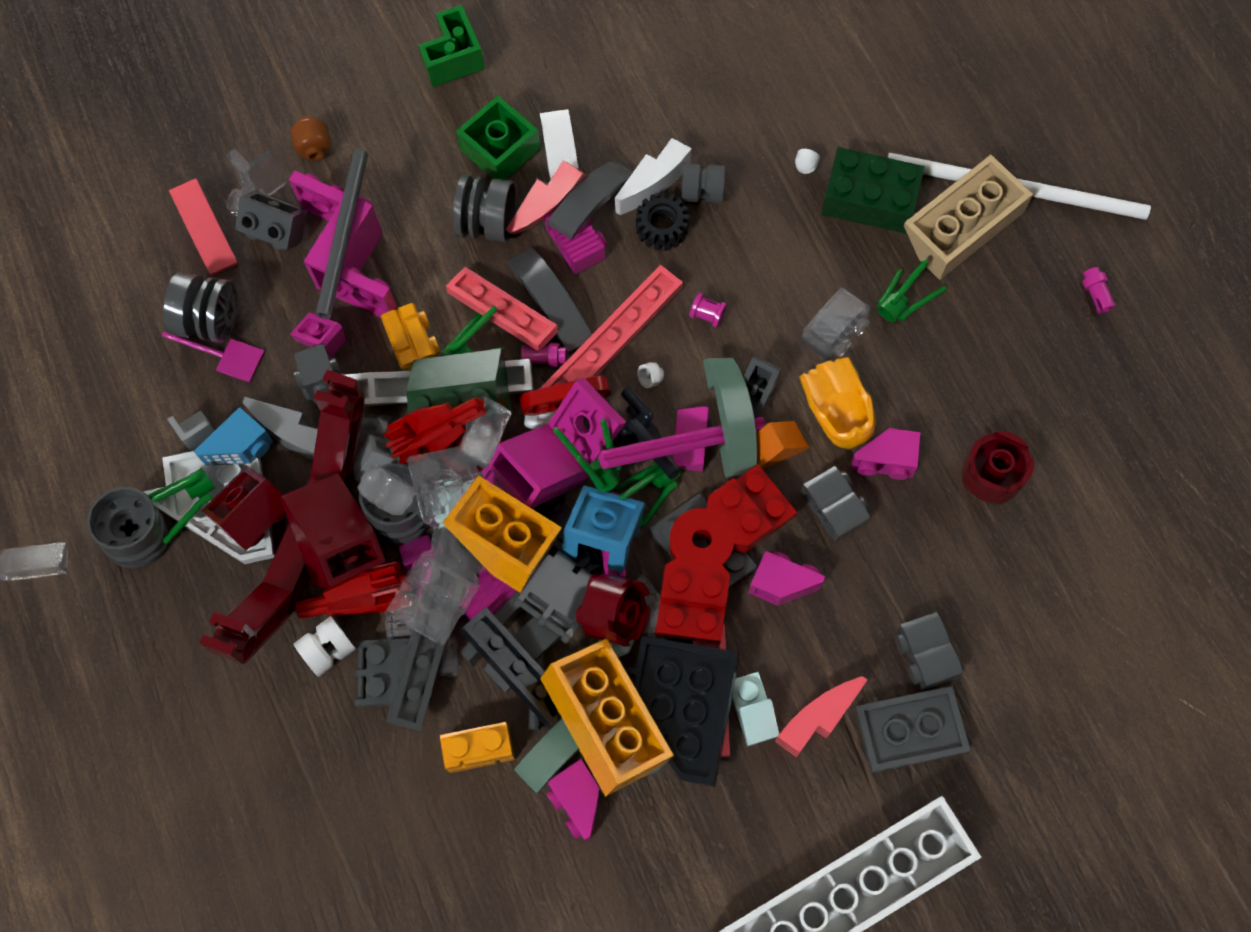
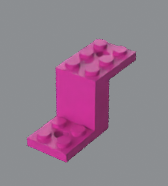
(354, 288)
(538, 464)

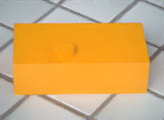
(606, 716)

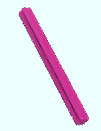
(666, 446)

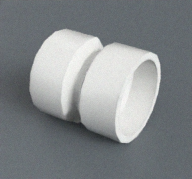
(315, 654)

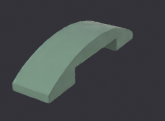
(736, 415)
(547, 757)

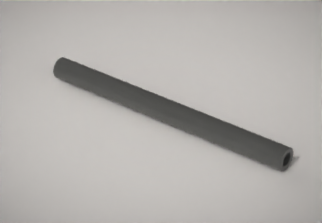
(341, 234)

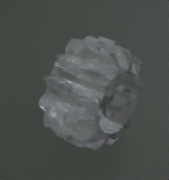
(386, 490)

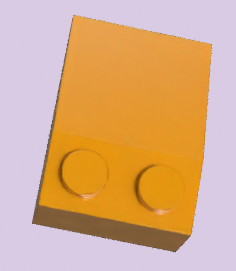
(502, 532)

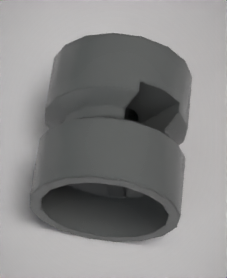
(703, 183)

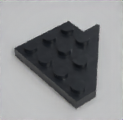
(689, 700)

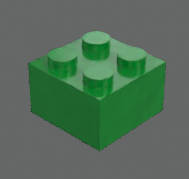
(498, 139)

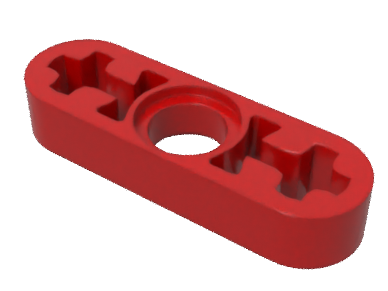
(550, 398)

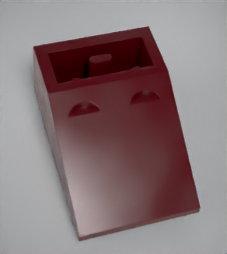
(331, 531)

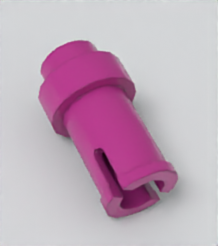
(1096, 284)
(551, 355)

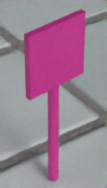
(236, 361)

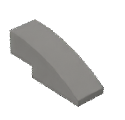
(284, 426)

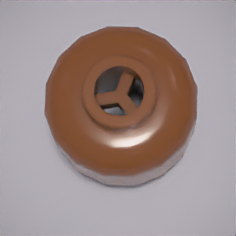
(310, 138)

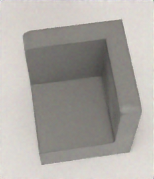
(192, 430)
(372, 453)

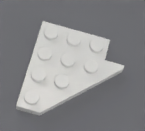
(178, 504)

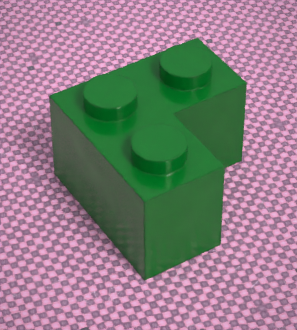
(455, 52)

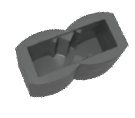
(835, 503)
(929, 651)

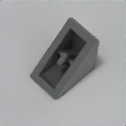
(761, 381)

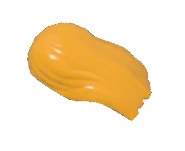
(840, 402)

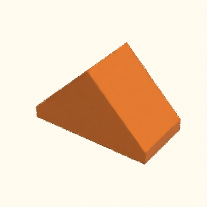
(778, 442)

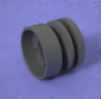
(481, 208)
(200, 307)
(127, 527)
(395, 528)

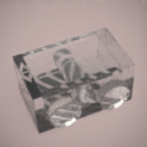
(836, 324)

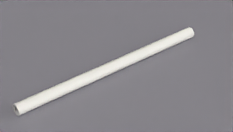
(1040, 190)

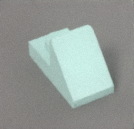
(754, 709)

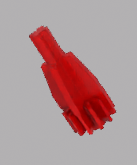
(431, 428)
(358, 595)

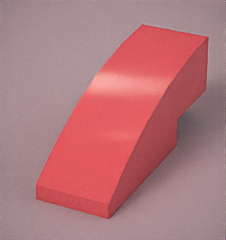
(545, 198)
(203, 227)
(819, 716)

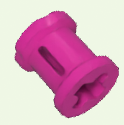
(708, 310)

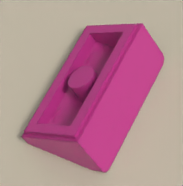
(687, 421)

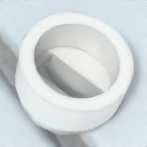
(806, 161)
(650, 370)

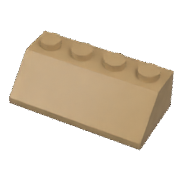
(966, 216)

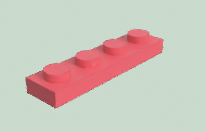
(510, 314)

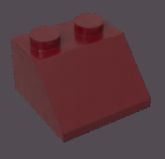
(246, 508)

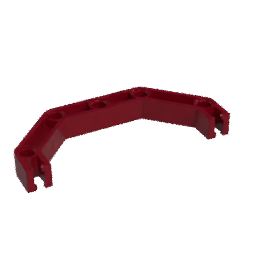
(275, 598)

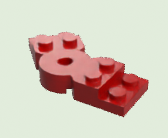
(695, 580)

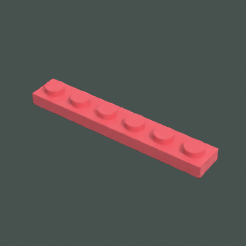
(619, 328)

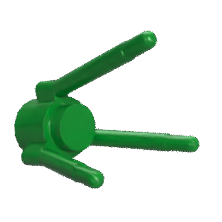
(893, 305)
(459, 345)
(602, 478)
(658, 479)
(195, 485)

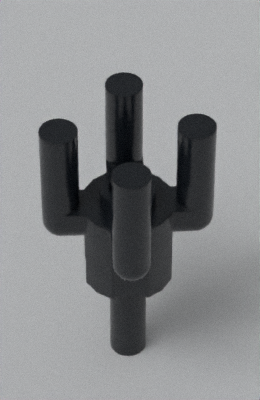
(642, 429)

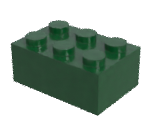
(872, 190)

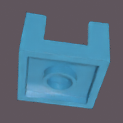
(604, 524)

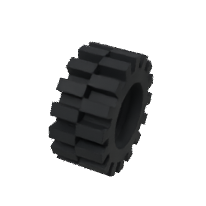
(667, 207)

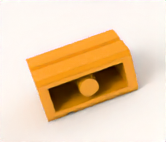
(408, 335)
(477, 747)

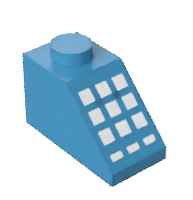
(235, 442)

